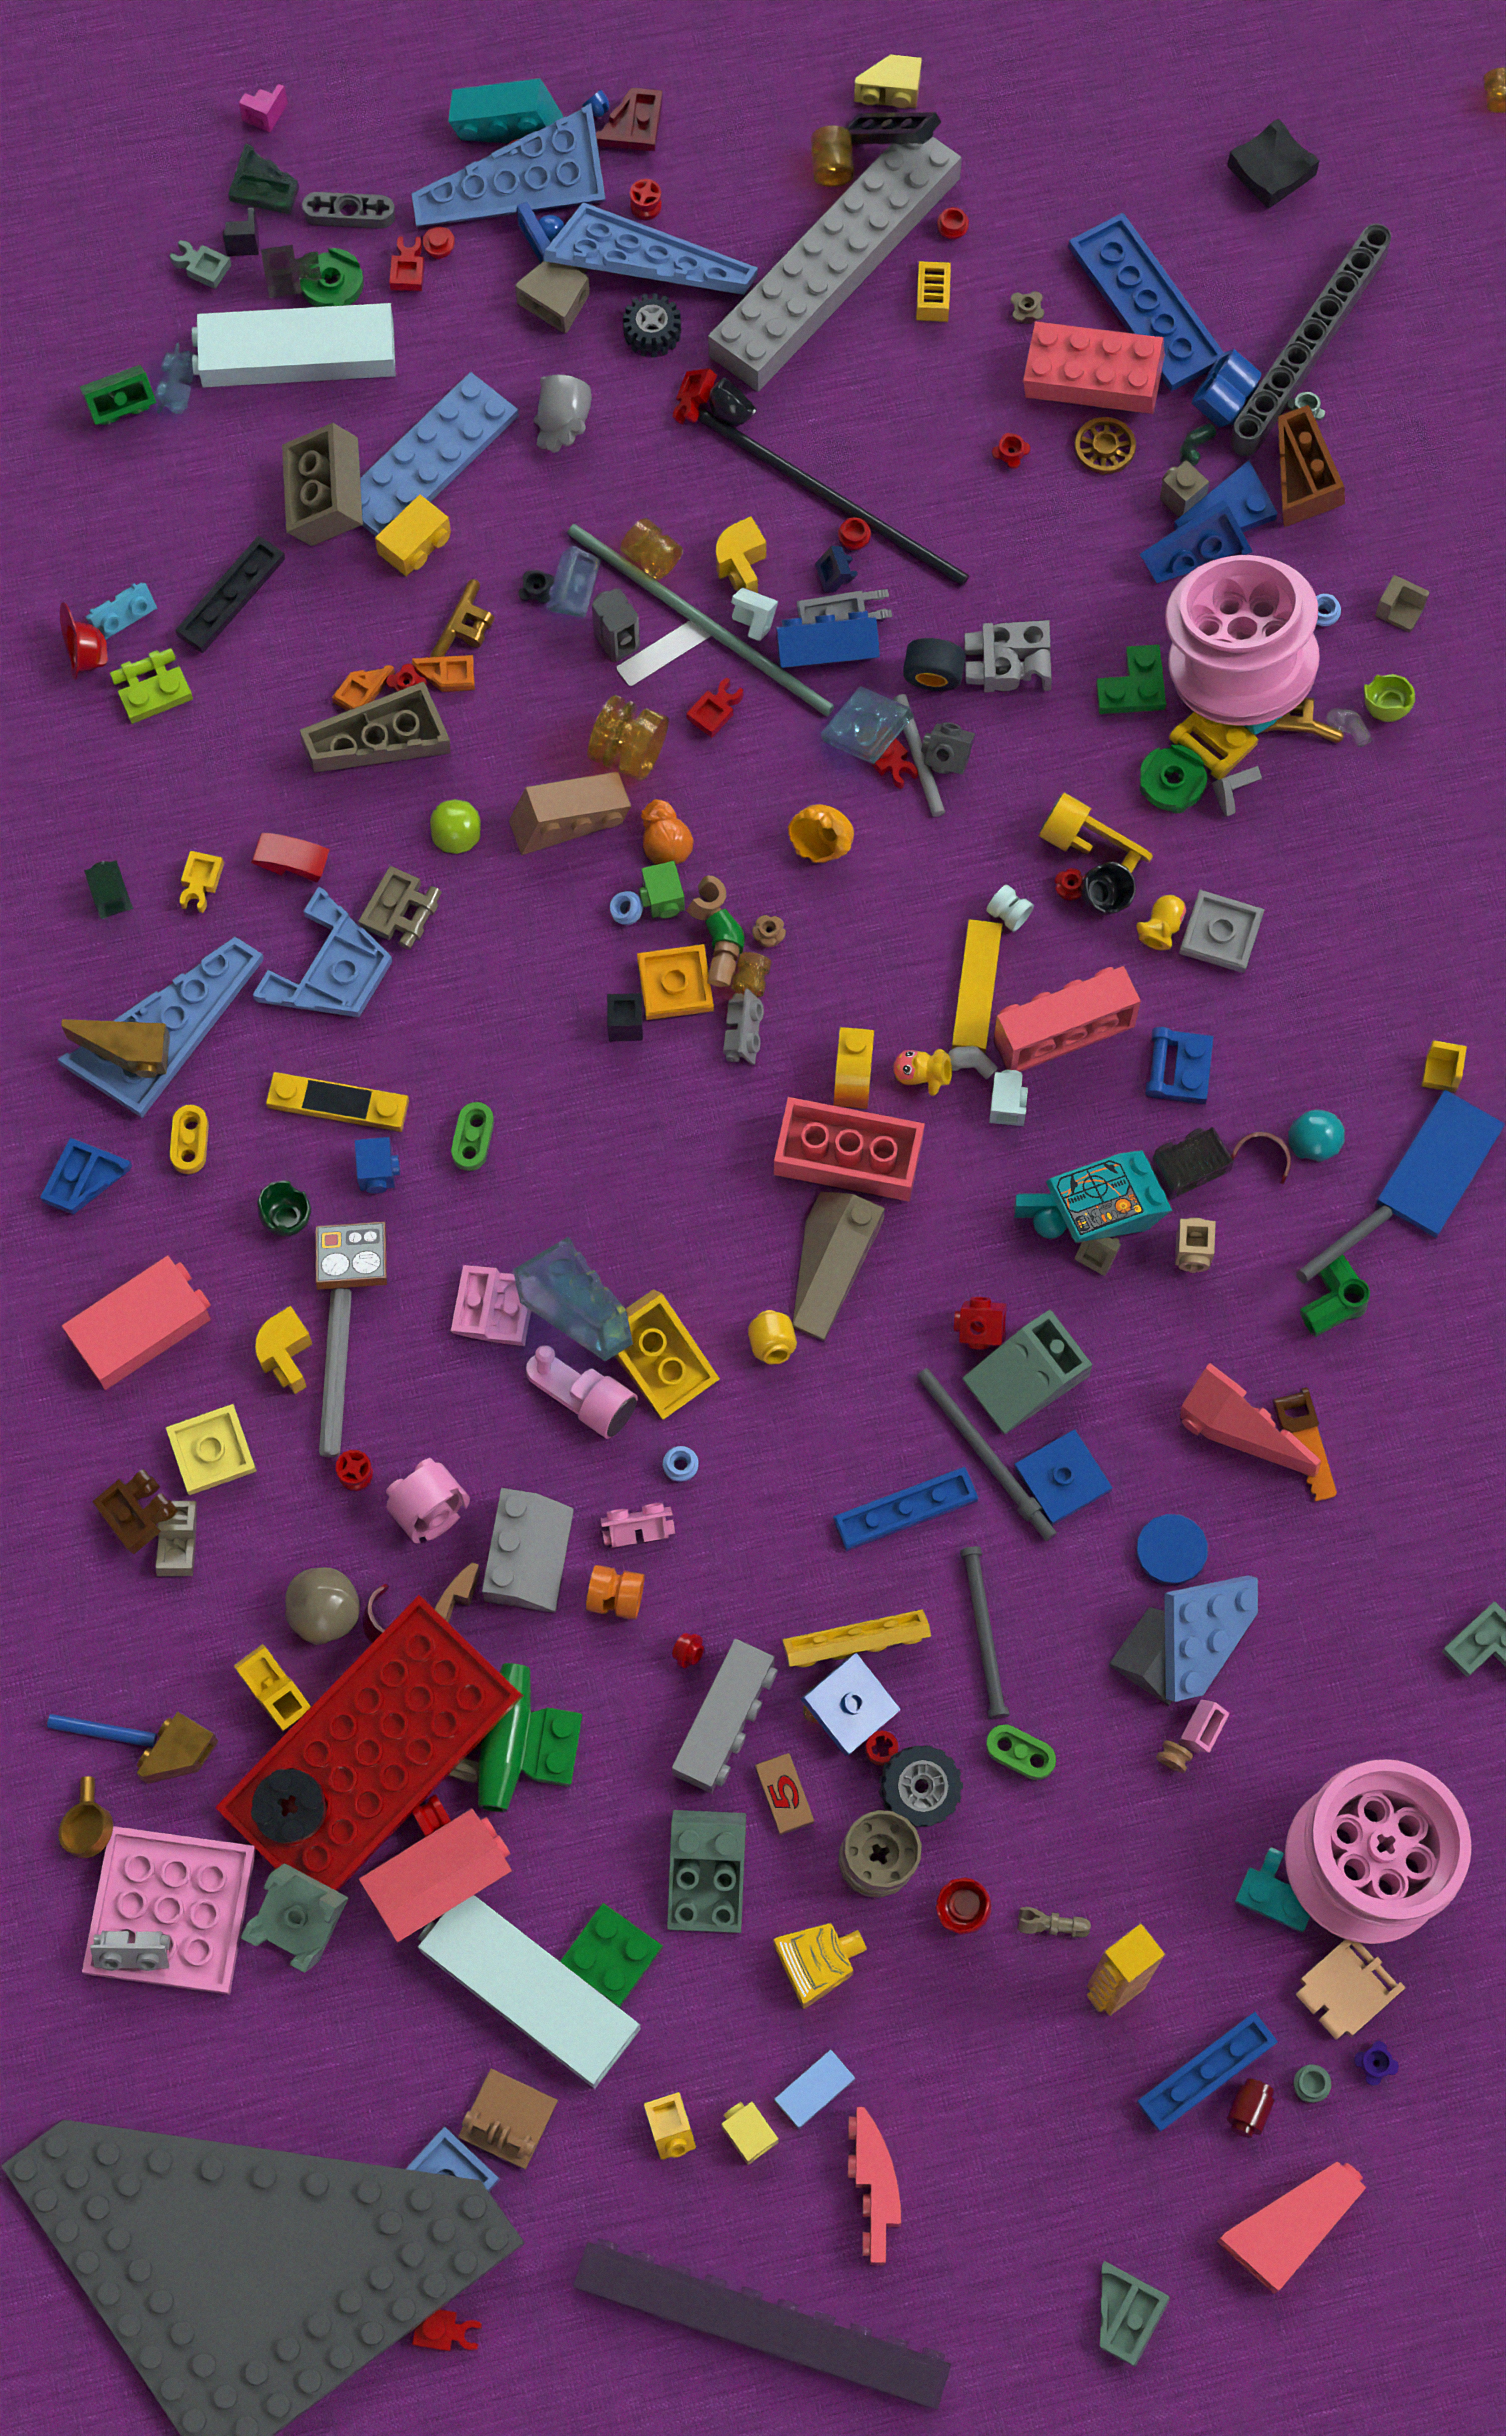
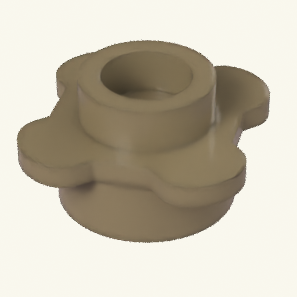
(1024, 314)

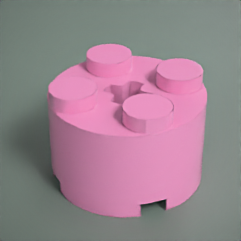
(426, 1501)

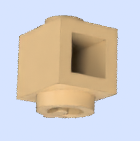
(1195, 1244)

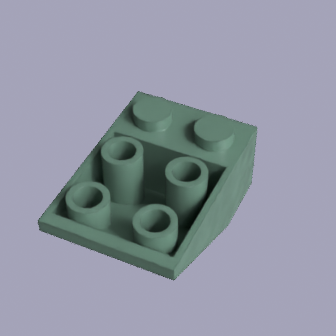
(1028, 1372)
(706, 1871)

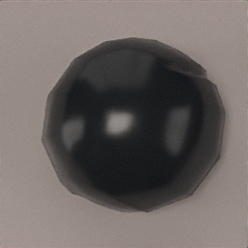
(730, 403)
(1108, 888)

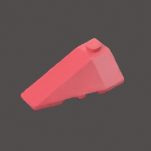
(1223, 1415)

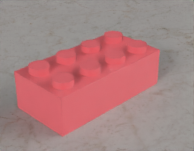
(1094, 367)
(1066, 1019)
(848, 1149)

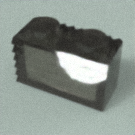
(1191, 1162)

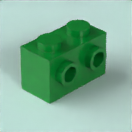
(118, 395)

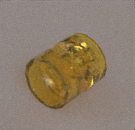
(832, 156)
(647, 545)

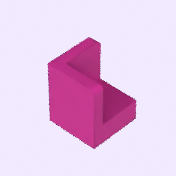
(263, 108)

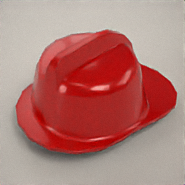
(83, 643)

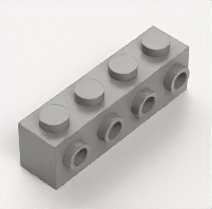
(724, 1715)

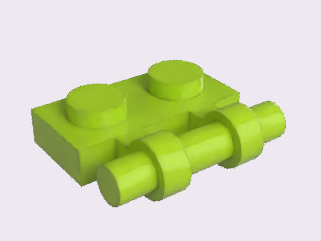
(153, 694)

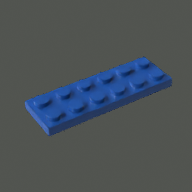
(1146, 298)

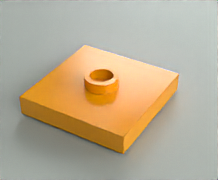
(675, 982)

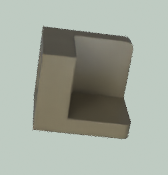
(1402, 603)

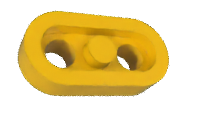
(189, 1141)

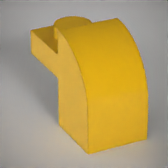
(737, 550)
(853, 1067)
(278, 1342)
(272, 1687)

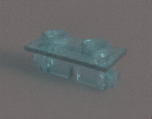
(170, 391)

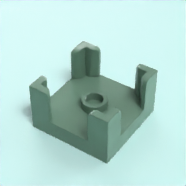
(296, 1916)

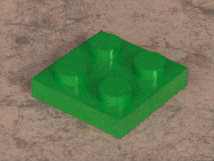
(611, 1955)

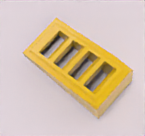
(933, 310)

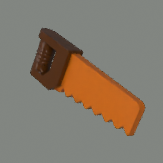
(1306, 1431)

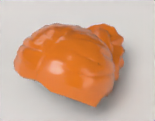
(665, 835)

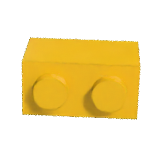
(413, 535)

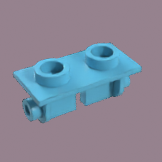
(122, 612)

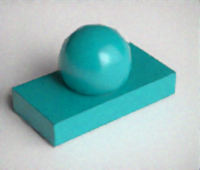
(1044, 1211)

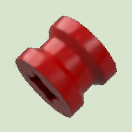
(642, 191)
(351, 1463)
(431, 1815)

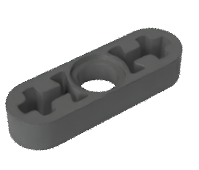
(339, 200)

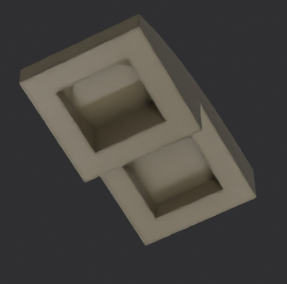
(178, 1541)

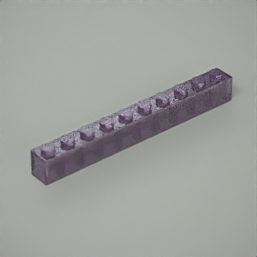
(762, 2325)

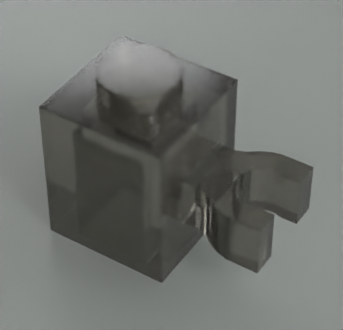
(284, 271)

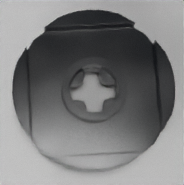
(309, 1800)

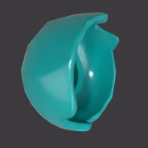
(1316, 1135)

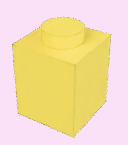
(748, 2131)

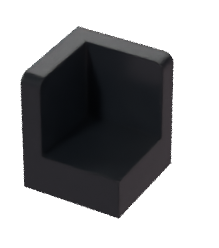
(242, 237)
(624, 1017)

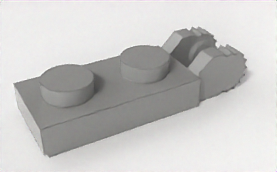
(841, 605)

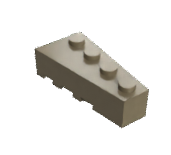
(379, 732)

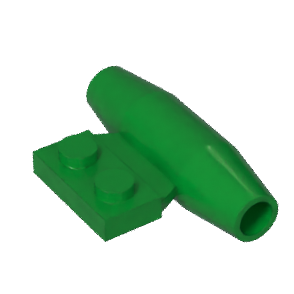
(526, 1741)

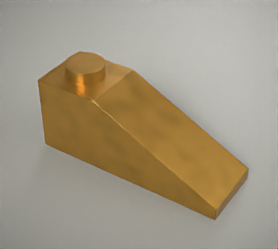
(130, 1045)

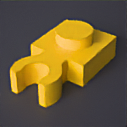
(200, 875)

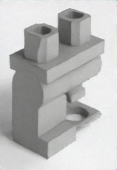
(1001, 650)

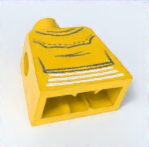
(817, 1960)

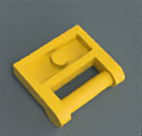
(1229, 740)

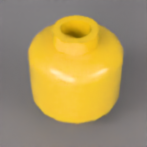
(772, 1337)

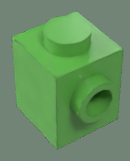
(662, 890)

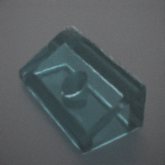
(574, 582)

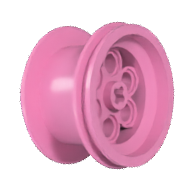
(1243, 639)
(1401, 1798)

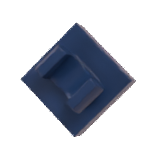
(834, 569)

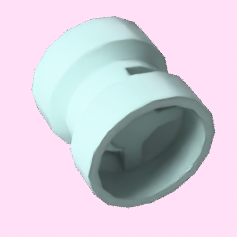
(1010, 908)

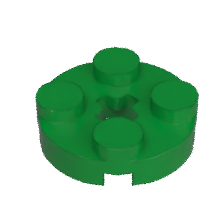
(341, 293)
(1167, 761)

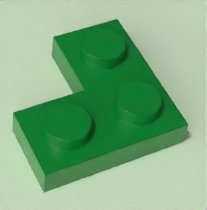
(1139, 690)

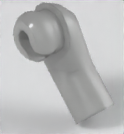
(972, 1057)

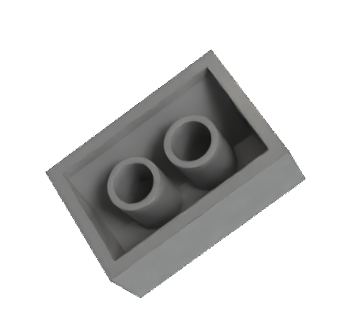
(527, 1551)

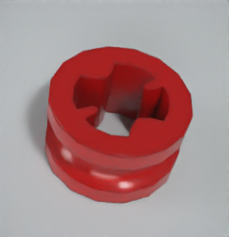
(871, 1745)

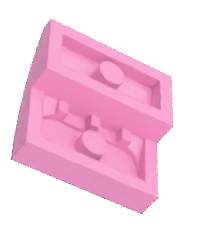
(490, 1307)

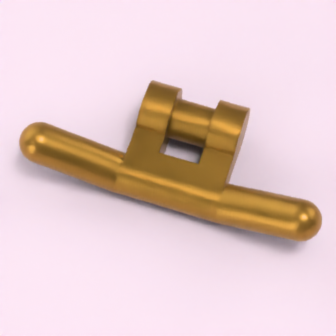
(456, 625)
(1306, 723)

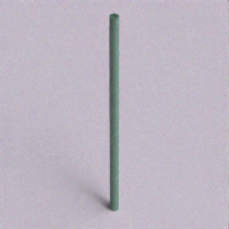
(701, 620)

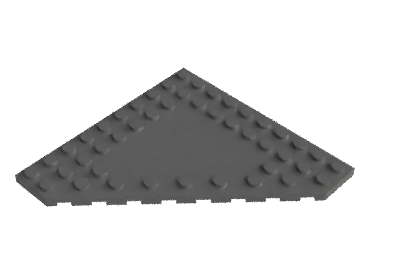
(250, 2270)

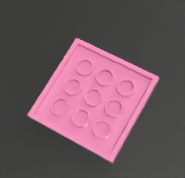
(176, 1887)

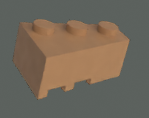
(568, 810)

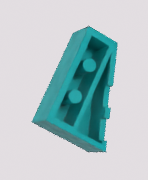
(502, 111)

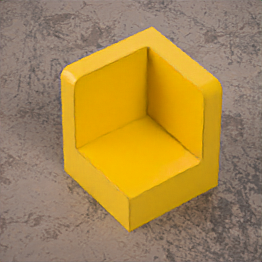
(1444, 1066)

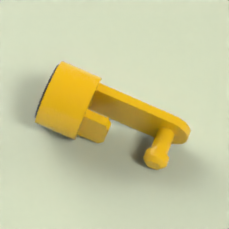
(1065, 822)

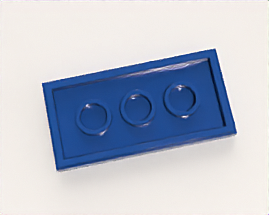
(1440, 1163)

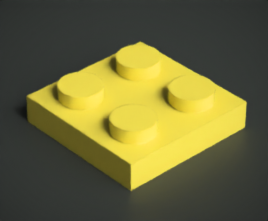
(211, 1449)

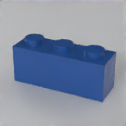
(827, 639)

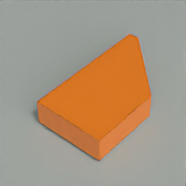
(448, 672)
(361, 687)

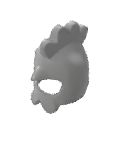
(561, 411)

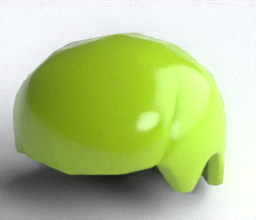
(1389, 697)
(455, 826)

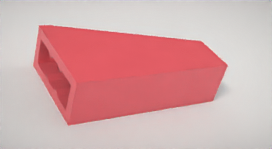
(1289, 2229)

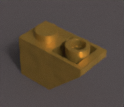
(178, 1752)

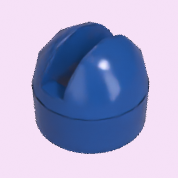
(599, 103)

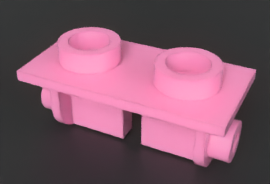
(650, 1520)

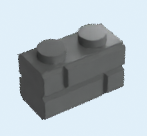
(615, 624)

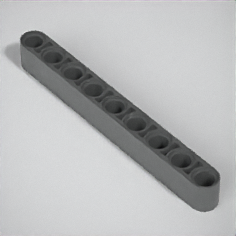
(1308, 351)

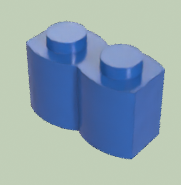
(1227, 388)

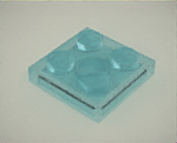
(867, 725)

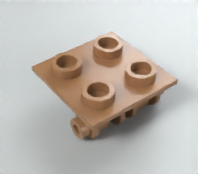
(507, 2118)

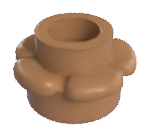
(769, 939)

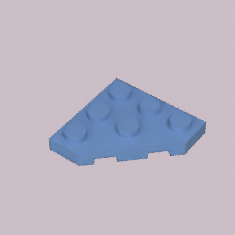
(1203, 1631)

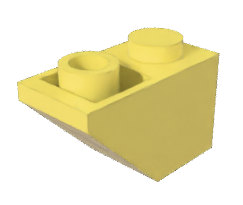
(890, 82)

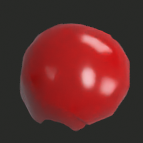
(963, 1906)

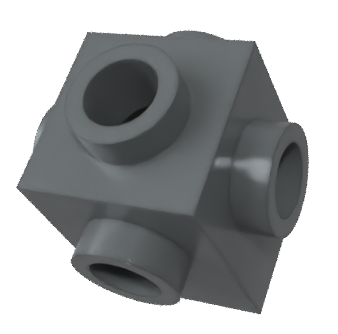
(947, 748)

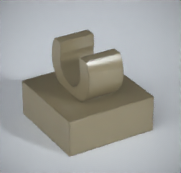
(1098, 1253)

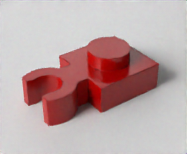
(408, 268)
(693, 392)
(714, 711)
(893, 761)
(441, 2330)

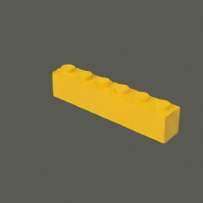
(1124, 1970)

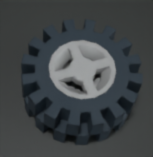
(653, 314)

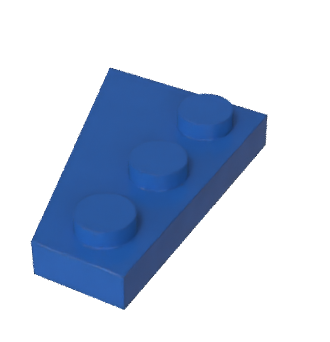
(1243, 495)
(1199, 541)

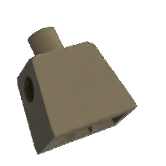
(554, 293)

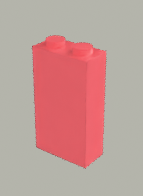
(138, 1321)
(437, 1874)

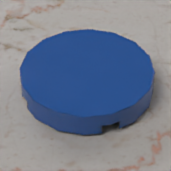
(1172, 1549)

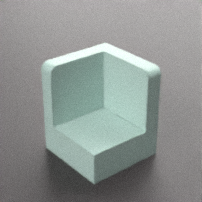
(754, 611)

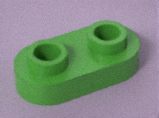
(472, 1138)
(1021, 1751)

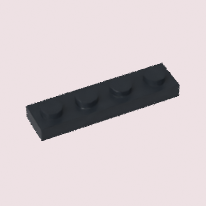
(893, 128)
(230, 594)

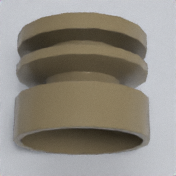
(882, 1833)

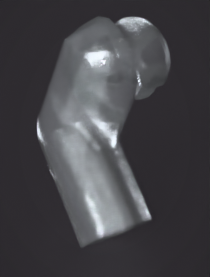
(1351, 723)

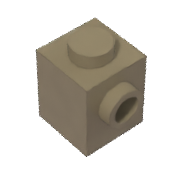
(1183, 488)

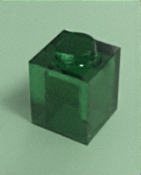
(108, 888)

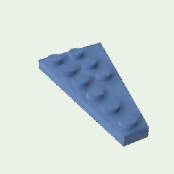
(544, 168)
(625, 247)

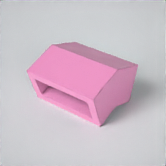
(1198, 1723)

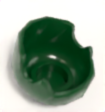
(283, 1208)

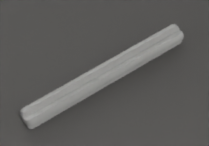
(335, 1372)

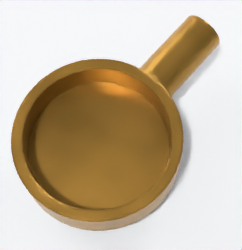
(86, 1825)

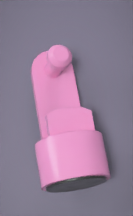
(595, 1398)

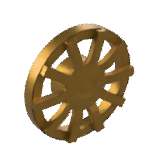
(1105, 445)

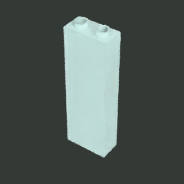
(294, 345)
(529, 1988)

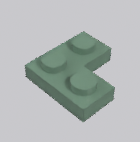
(1479, 1641)

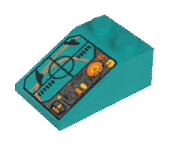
(1110, 1197)

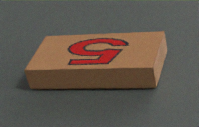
(784, 1794)

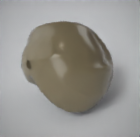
(321, 1605)

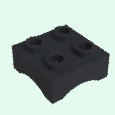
(1273, 164)

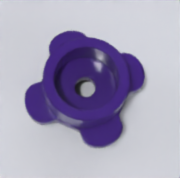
(1377, 2052)

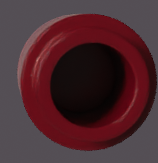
(1251, 2108)

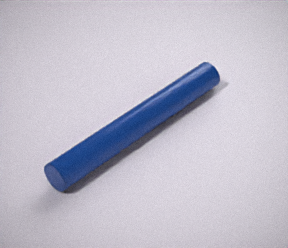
(102, 1730)

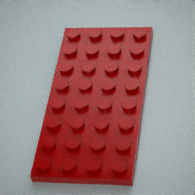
(379, 1742)

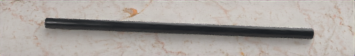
(833, 497)

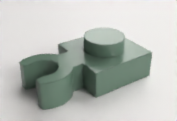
(203, 266)

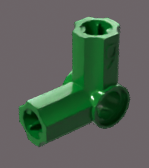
(1333, 1307)

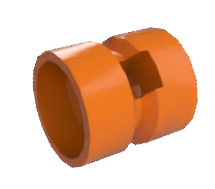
(615, 1592)

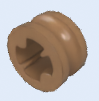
(1174, 1756)

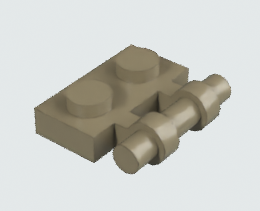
(391, 901)

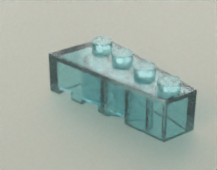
(573, 1299)

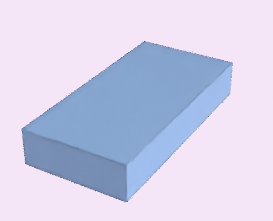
(814, 2089)

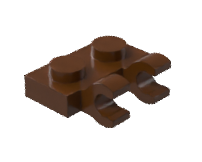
(127, 1516)

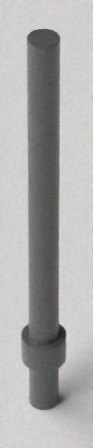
(1027, 1507)

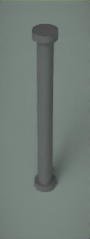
(984, 1631)

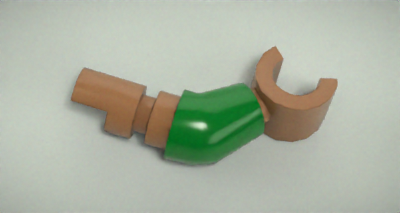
(725, 931)

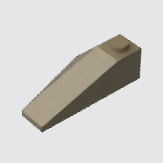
(832, 1253)

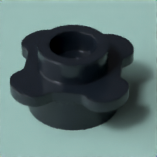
(534, 578)

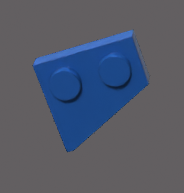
(82, 1176)

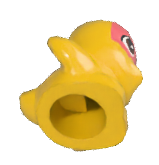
(1165, 920)
(919, 1067)

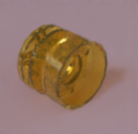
(621, 734)

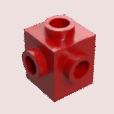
(993, 1321)

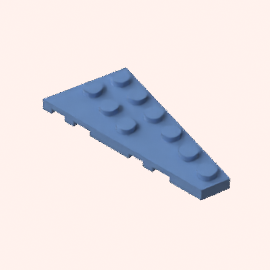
(188, 1010)

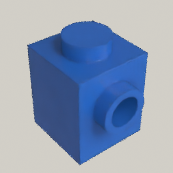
(376, 1164)

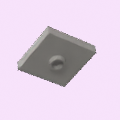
(1221, 931)

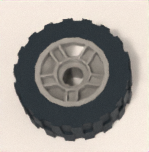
(931, 1767)

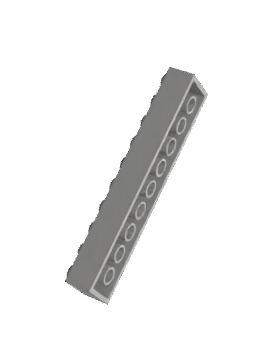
(832, 259)

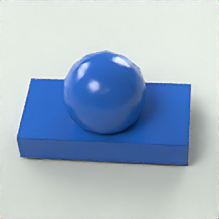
(538, 232)

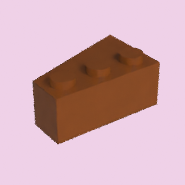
(1307, 469)

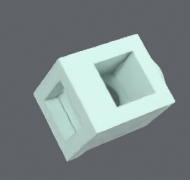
(1008, 1099)

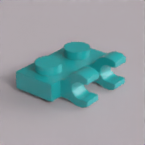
(1271, 1896)

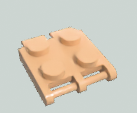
(1347, 1989)

